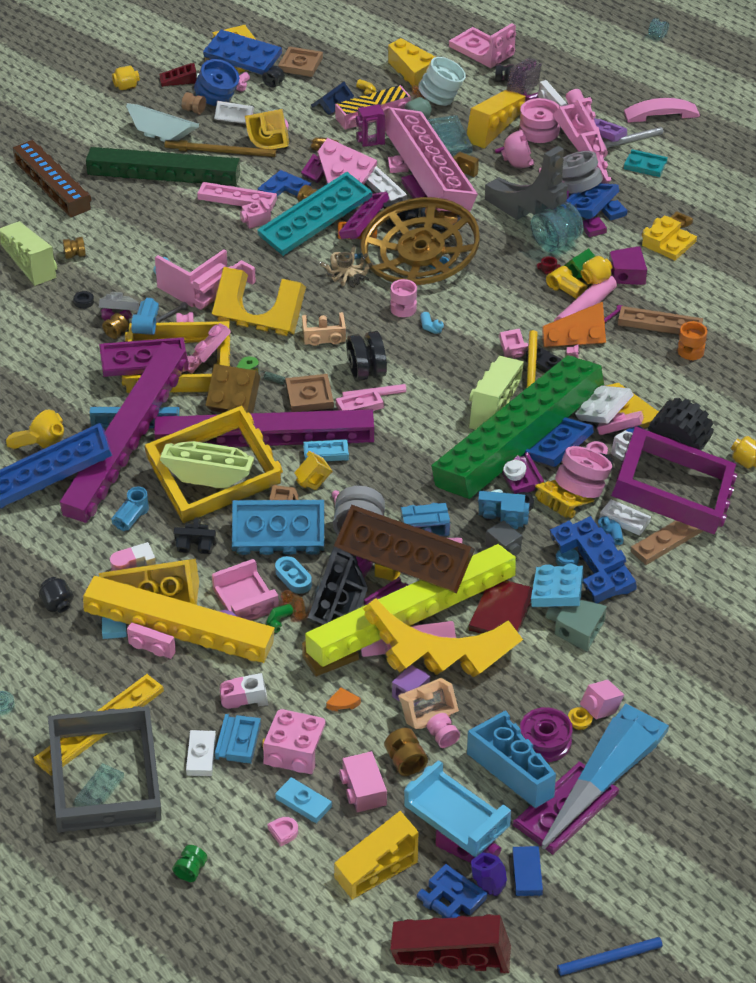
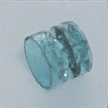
(557, 227)

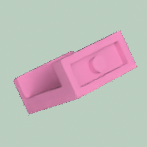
(244, 591)

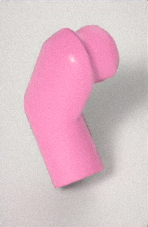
(244, 77)

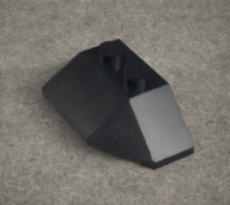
(338, 589)

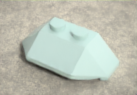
(160, 124)

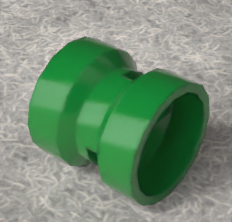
(191, 860)

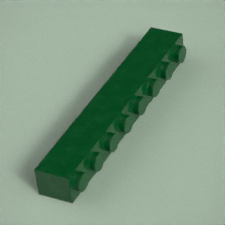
(163, 166)

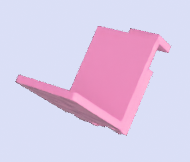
(200, 285)

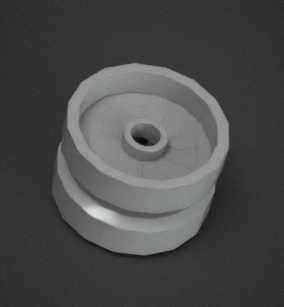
(581, 171)
(359, 496)

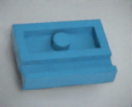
(238, 738)

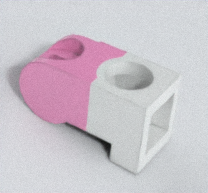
(132, 557)
(243, 691)

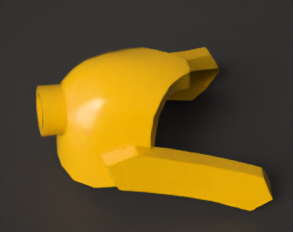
(44, 430)

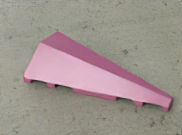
(580, 127)

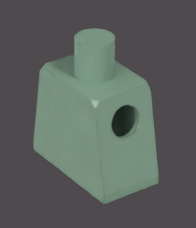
(578, 623)

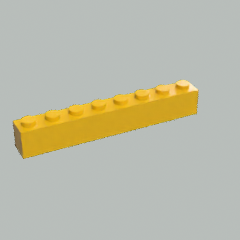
(179, 619)

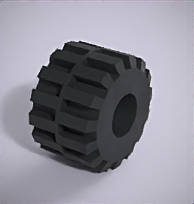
(683, 423)

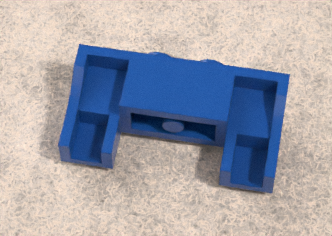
(600, 554)

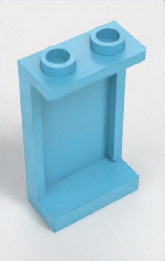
(455, 810)

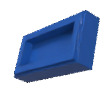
(527, 871)

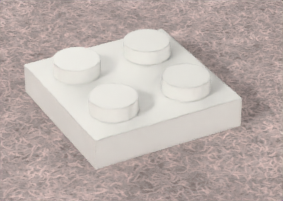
(604, 404)

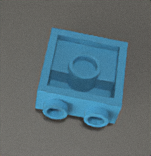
(504, 505)

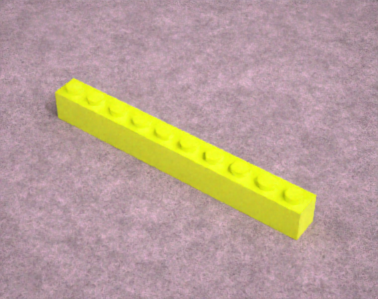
(409, 605)

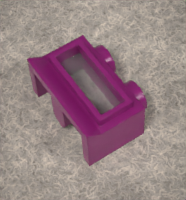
(370, 126)

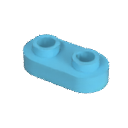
(297, 578)

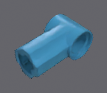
(145, 319)
(132, 508)

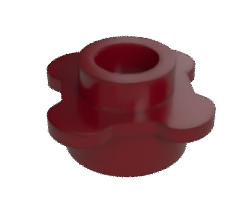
(548, 264)

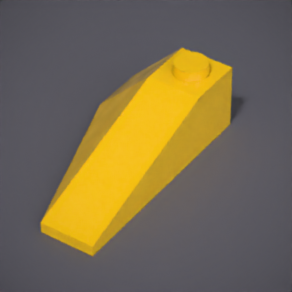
(169, 579)

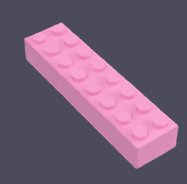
(428, 157)

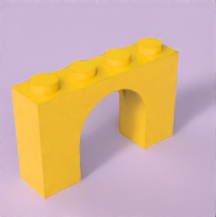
(281, 317)

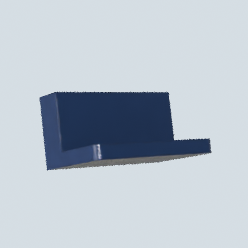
(336, 95)

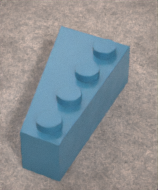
(511, 758)

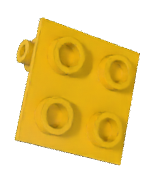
(561, 500)

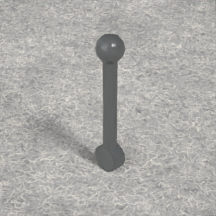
(183, 306)

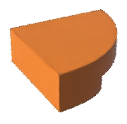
(343, 700)

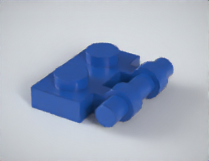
(455, 888)

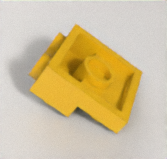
(667, 238)

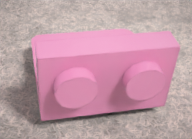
(293, 741)

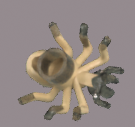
(343, 264)

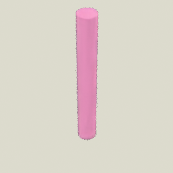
(387, 390)

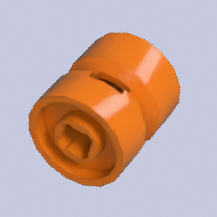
(692, 340)

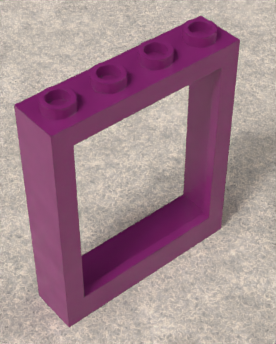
(664, 502)

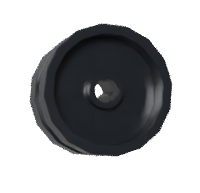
(366, 356)

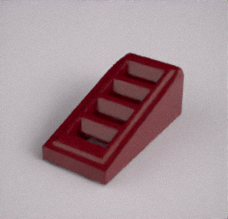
(179, 76)

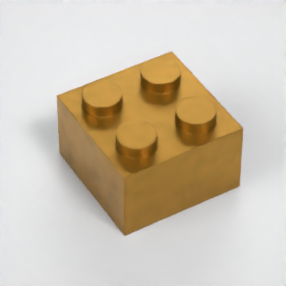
(232, 388)

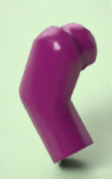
(107, 313)

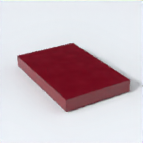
(500, 604)

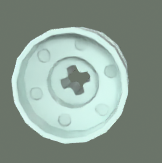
(441, 81)

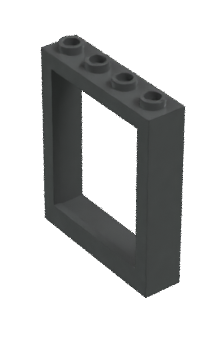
(104, 814)

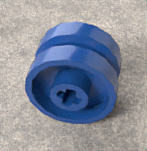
(216, 81)

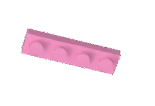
(234, 195)

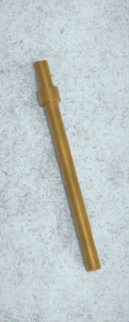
(184, 145)

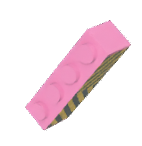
(348, 110)

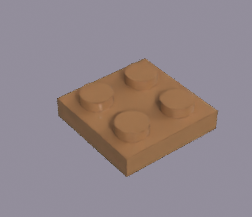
(300, 61)
(309, 393)

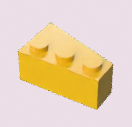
(409, 60)
(378, 856)

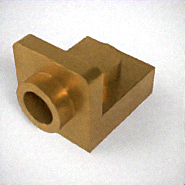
(467, 163)

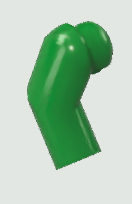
(276, 614)

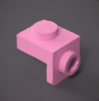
(513, 343)

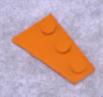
(576, 329)

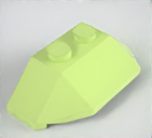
(206, 463)

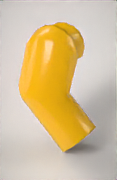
(367, 86)

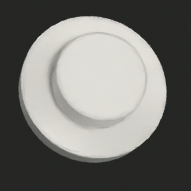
(515, 470)

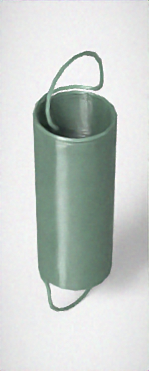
(274, 378)

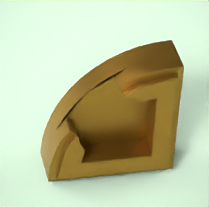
(683, 219)

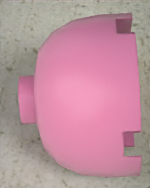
(517, 150)

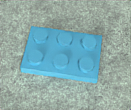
(557, 586)

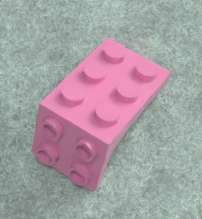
(486, 48)

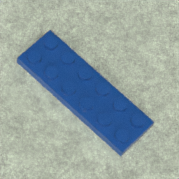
(53, 464)

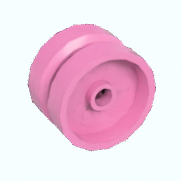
(538, 121)
(583, 472)

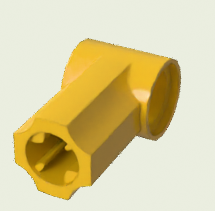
(564, 280)

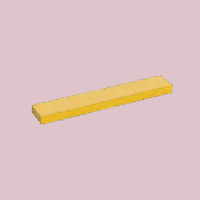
(136, 695)

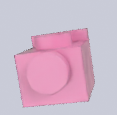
(256, 213)

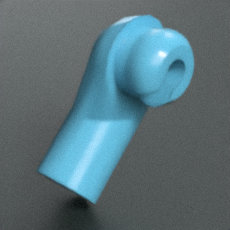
(433, 327)

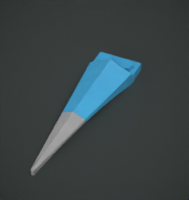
(624, 743)

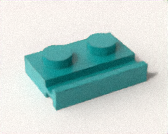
(645, 163)

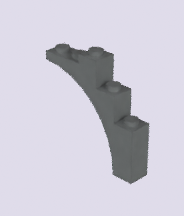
(524, 199)

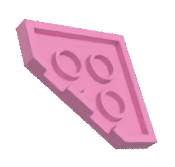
(340, 159)

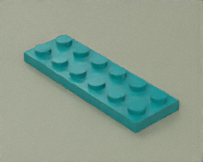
(314, 213)

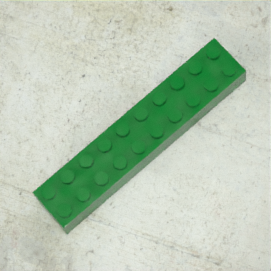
(517, 426)

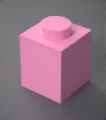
(601, 699)

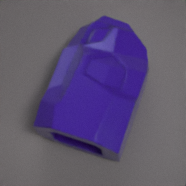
(489, 873)

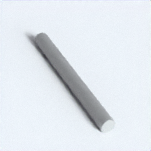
(634, 137)

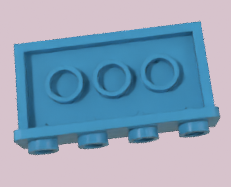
(277, 526)

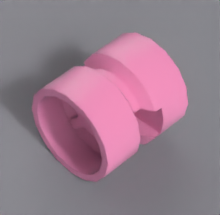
(403, 298)

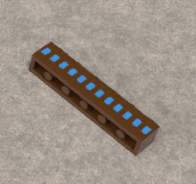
(52, 178)

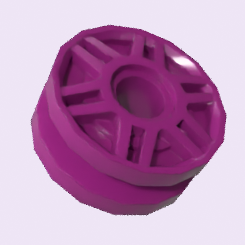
(548, 732)

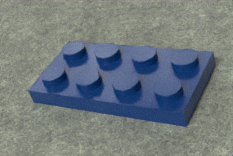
(242, 51)

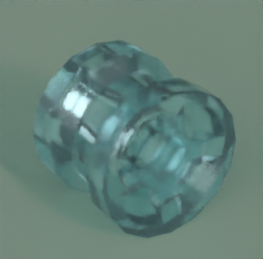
(658, 28)

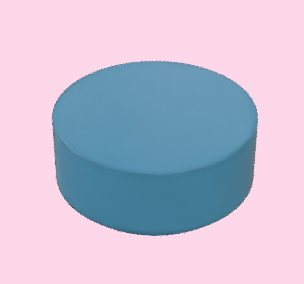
(568, 557)

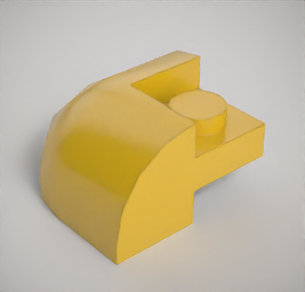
(267, 129)

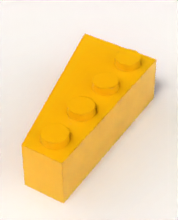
(493, 116)

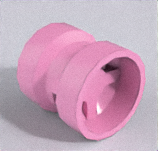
(444, 732)

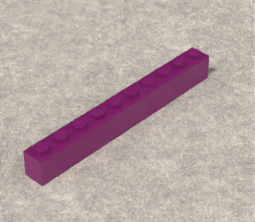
(285, 427)
(125, 431)

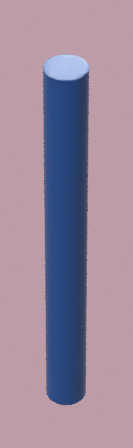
(609, 956)

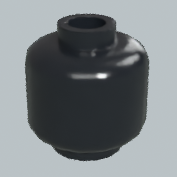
(56, 594)

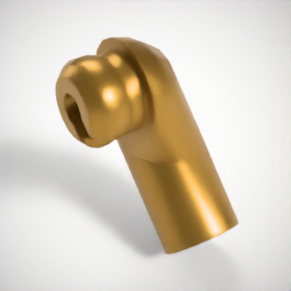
(318, 142)

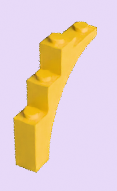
(439, 653)

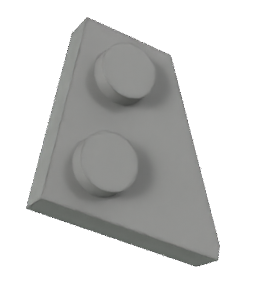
(116, 300)

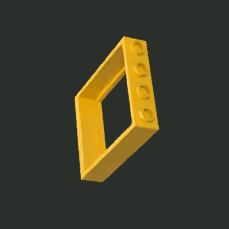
(191, 333)
(203, 432)

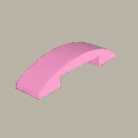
(660, 106)

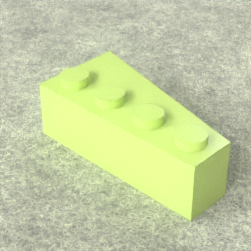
(29, 252)
(494, 389)

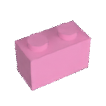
(364, 782)

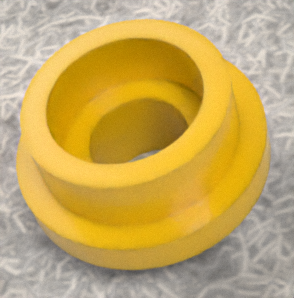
(582, 722)

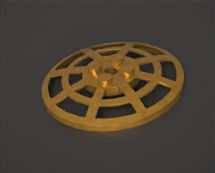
(426, 237)

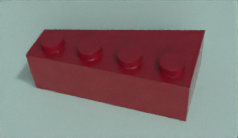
(452, 942)

